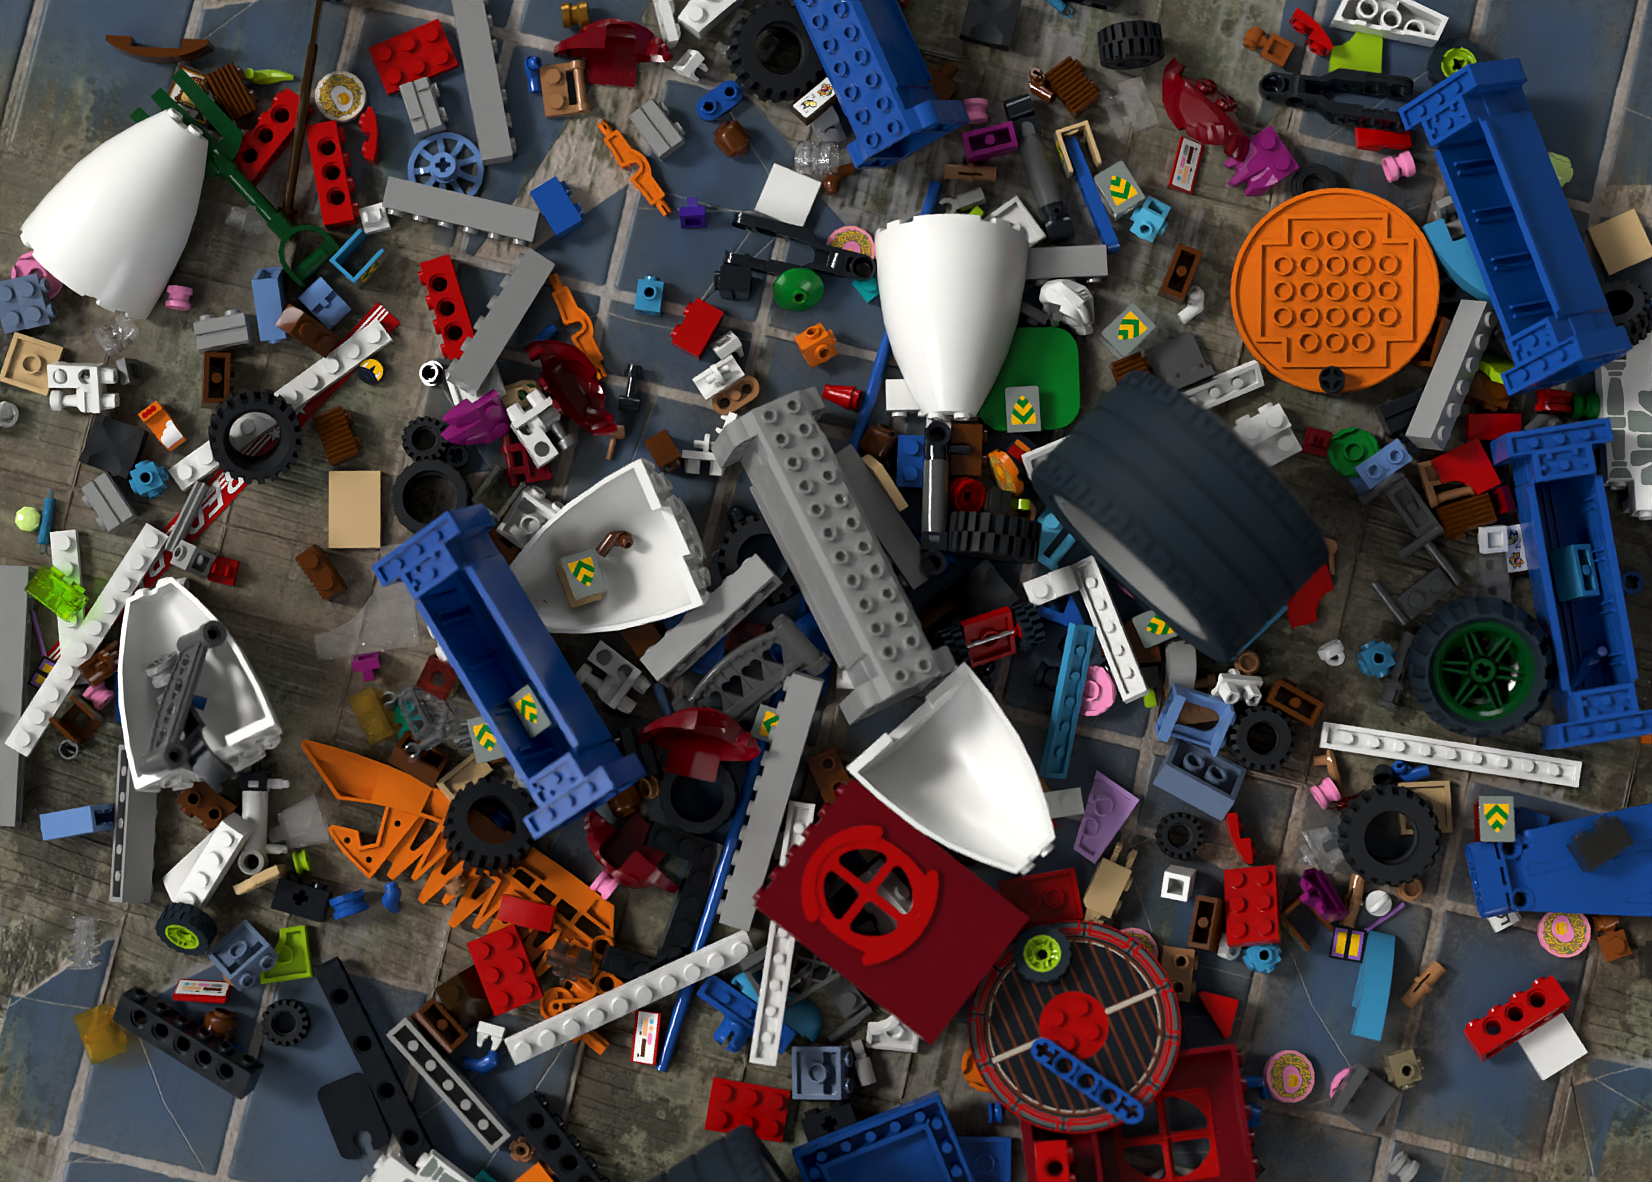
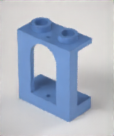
(1380, 466)
(1211, 738)

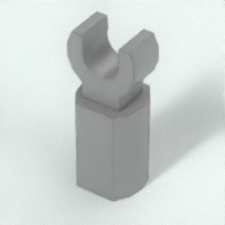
(965, 201)
(863, 1064)

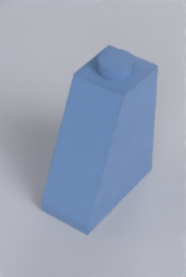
(270, 302)
(78, 821)

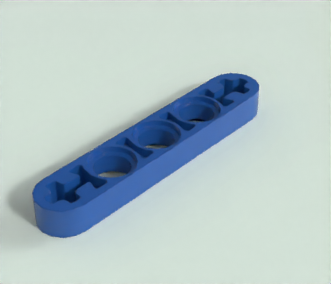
(1091, 196)
(1094, 1093)

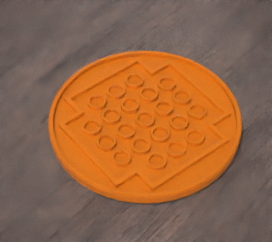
(1335, 285)

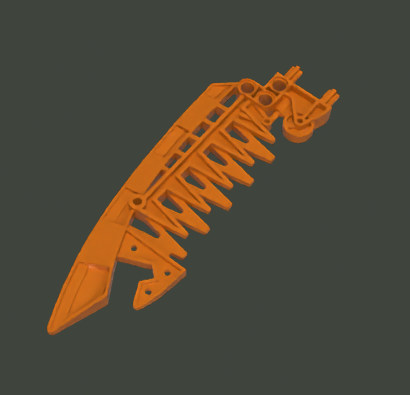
(412, 802)

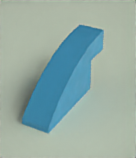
(1456, 259)
(1373, 985)

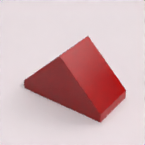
(1220, 1010)

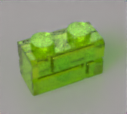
(57, 593)

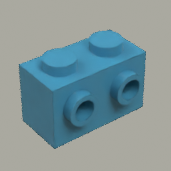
(1574, 573)

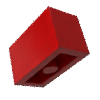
(697, 328)

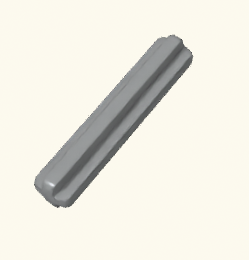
(187, 515)

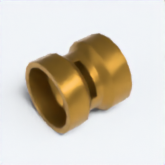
(575, 14)

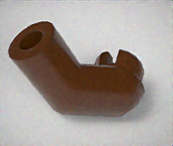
(1038, 86)
(832, 181)
(613, 539)

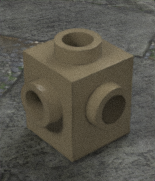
(1396, 1061)

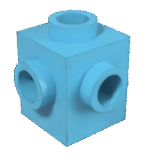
(1150, 219)

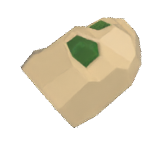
(518, 391)

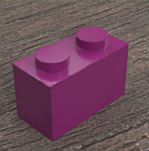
(989, 142)

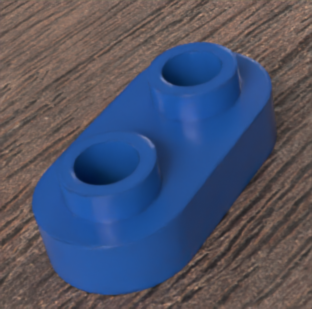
(721, 102)

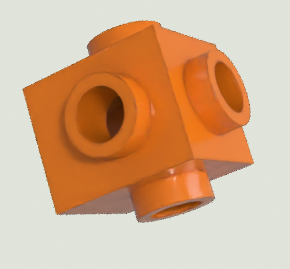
(816, 344)

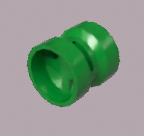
(1585, 406)

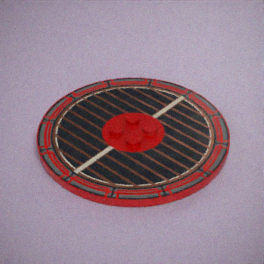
(1106, 1011)

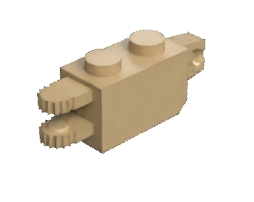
(1107, 886)

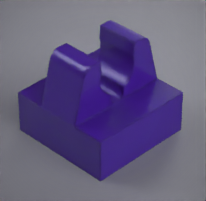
(693, 215)

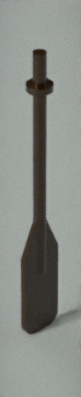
(302, 113)

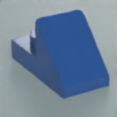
(1070, 614)

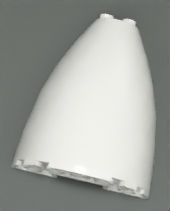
(123, 214)
(950, 305)
(645, 582)
(237, 707)
(962, 777)

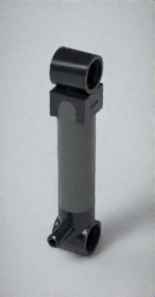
(1055, 220)
(935, 496)

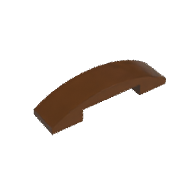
(190, 50)

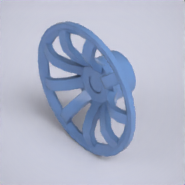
(445, 166)

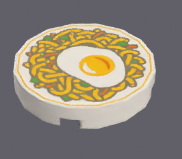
(340, 96)

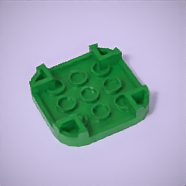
(1042, 359)

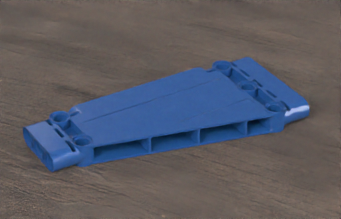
(1551, 879)

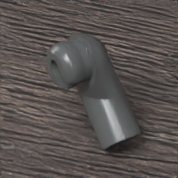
(1543, 420)

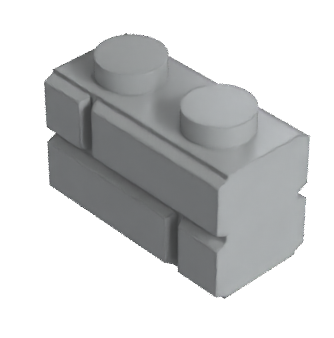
(423, 108)
(657, 129)
(223, 332)
(109, 502)

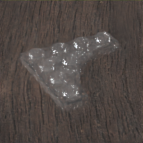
(382, 624)

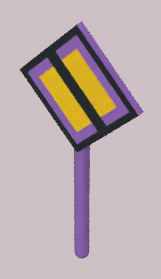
(45, 664)
(1349, 942)

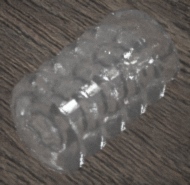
(84, 942)

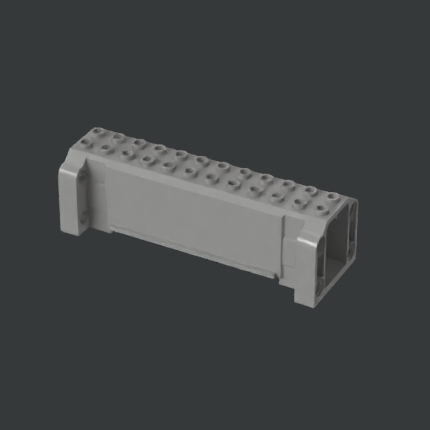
(833, 553)

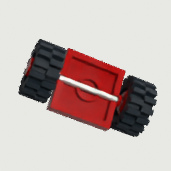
(993, 635)

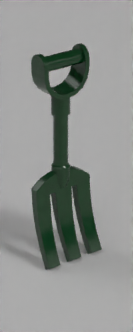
(221, 161)

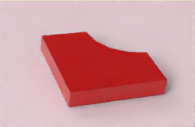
(1467, 465)
(1304, 603)

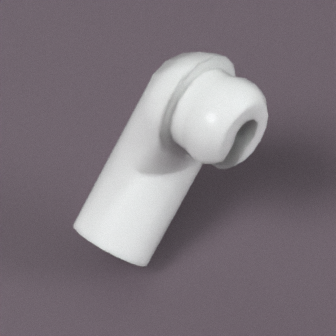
(1195, 304)

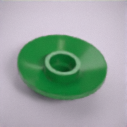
(794, 282)

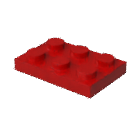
(413, 56)
(1044, 896)
(1252, 906)
(505, 969)
(748, 1104)

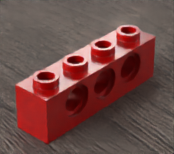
(282, 136)
(319, 137)
(432, 272)
(1512, 1031)
(1050, 1152)

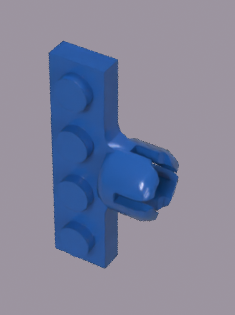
(738, 1015)

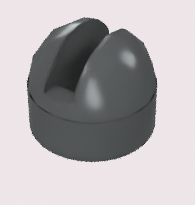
(68, 752)

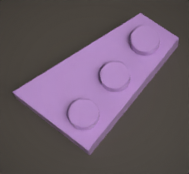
(1103, 817)

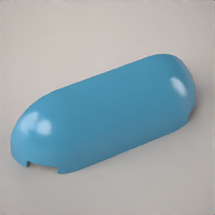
(802, 1016)

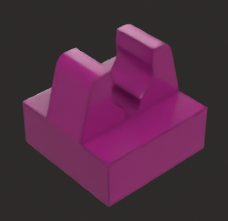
(367, 664)

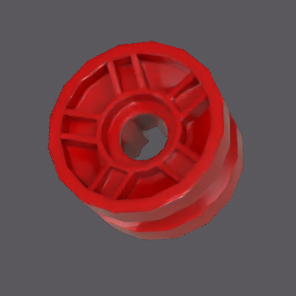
(1553, 402)
(974, 494)

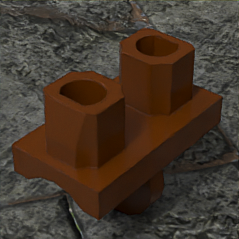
(101, 665)

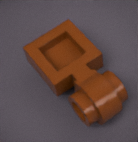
(1274, 49)
(1612, 943)

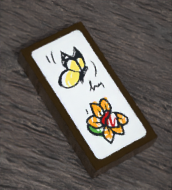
(814, 101)
(1515, 555)

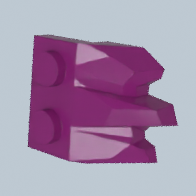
(1264, 165)
(477, 421)
(1322, 895)

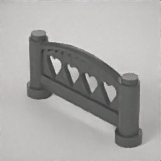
(797, 655)
(170, 753)

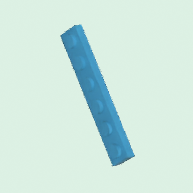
(1067, 700)

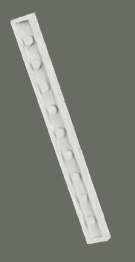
(296, 392)
(1207, 393)
(86, 640)
(1450, 754)
(777, 957)
(629, 997)

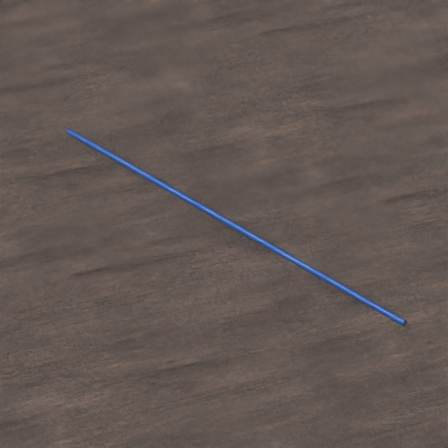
(755, 764)

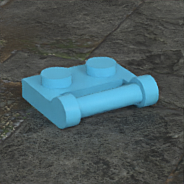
(1050, 529)

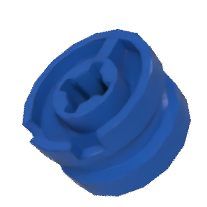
(349, 904)

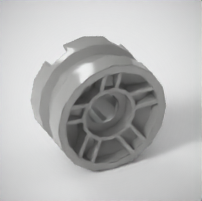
(161, 669)

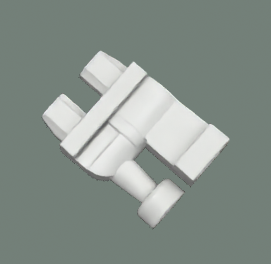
(90, 386)
(619, 679)

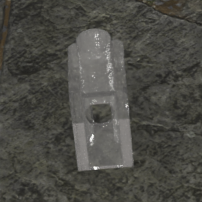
(302, 825)

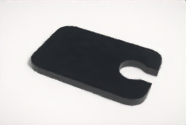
(351, 1108)

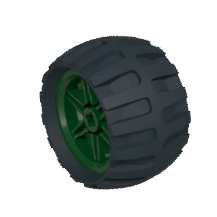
(1463, 625)

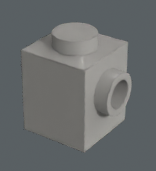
(192, 559)

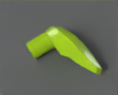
(266, 76)

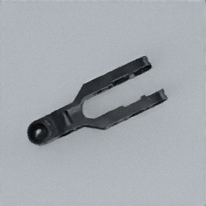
(1308, 91)
(827, 259)

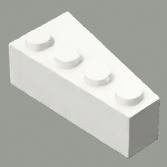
(703, 15)
(1392, 20)

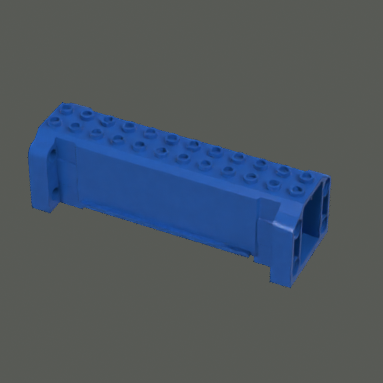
(878, 79)
(1518, 225)
(1558, 507)
(496, 651)

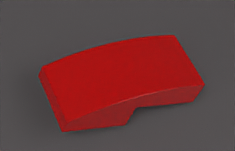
(1318, 42)
(370, 128)
(1376, 140)
(1491, 425)
(1243, 846)
(527, 913)

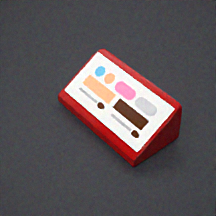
(1185, 165)
(202, 991)
(646, 1037)

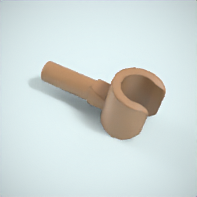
(620, 434)
(1332, 547)

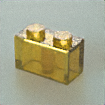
(372, 717)
(100, 1033)

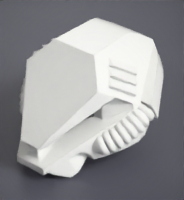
(1072, 301)

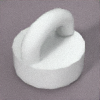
(8, 414)
(1331, 649)
(1378, 903)
(1226, 952)

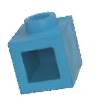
(649, 296)

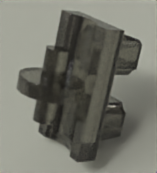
(569, 967)

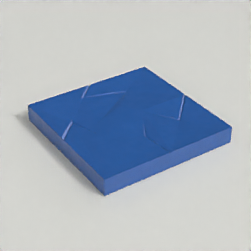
(894, 1146)

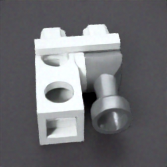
(533, 425)

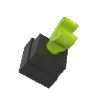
(1000, 502)
(1151, 676)

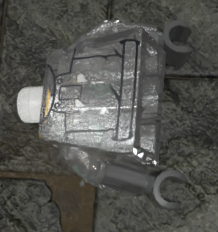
(427, 717)

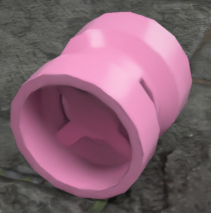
(1398, 166)

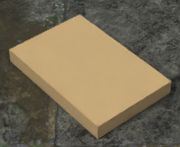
(355, 509)

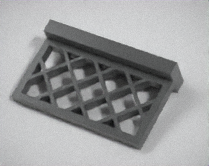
(755, 963)

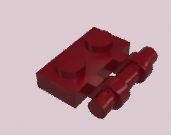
(529, 469)

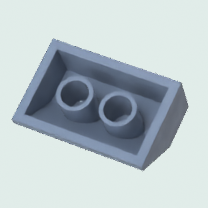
(1200, 778)

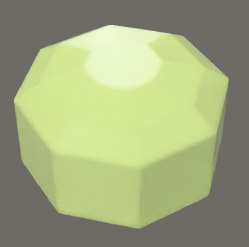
(28, 519)

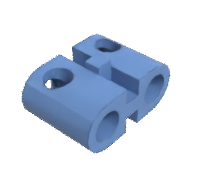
(324, 303)

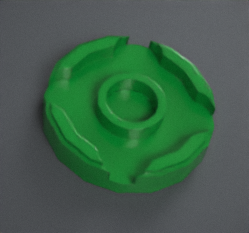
(1350, 449)

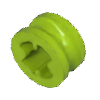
(302, 861)

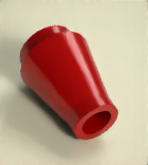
(844, 396)

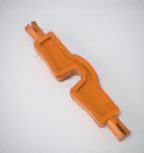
(643, 177)
(572, 314)

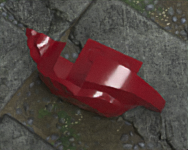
(614, 50)
(1203, 111)
(563, 370)
(698, 741)
(624, 853)

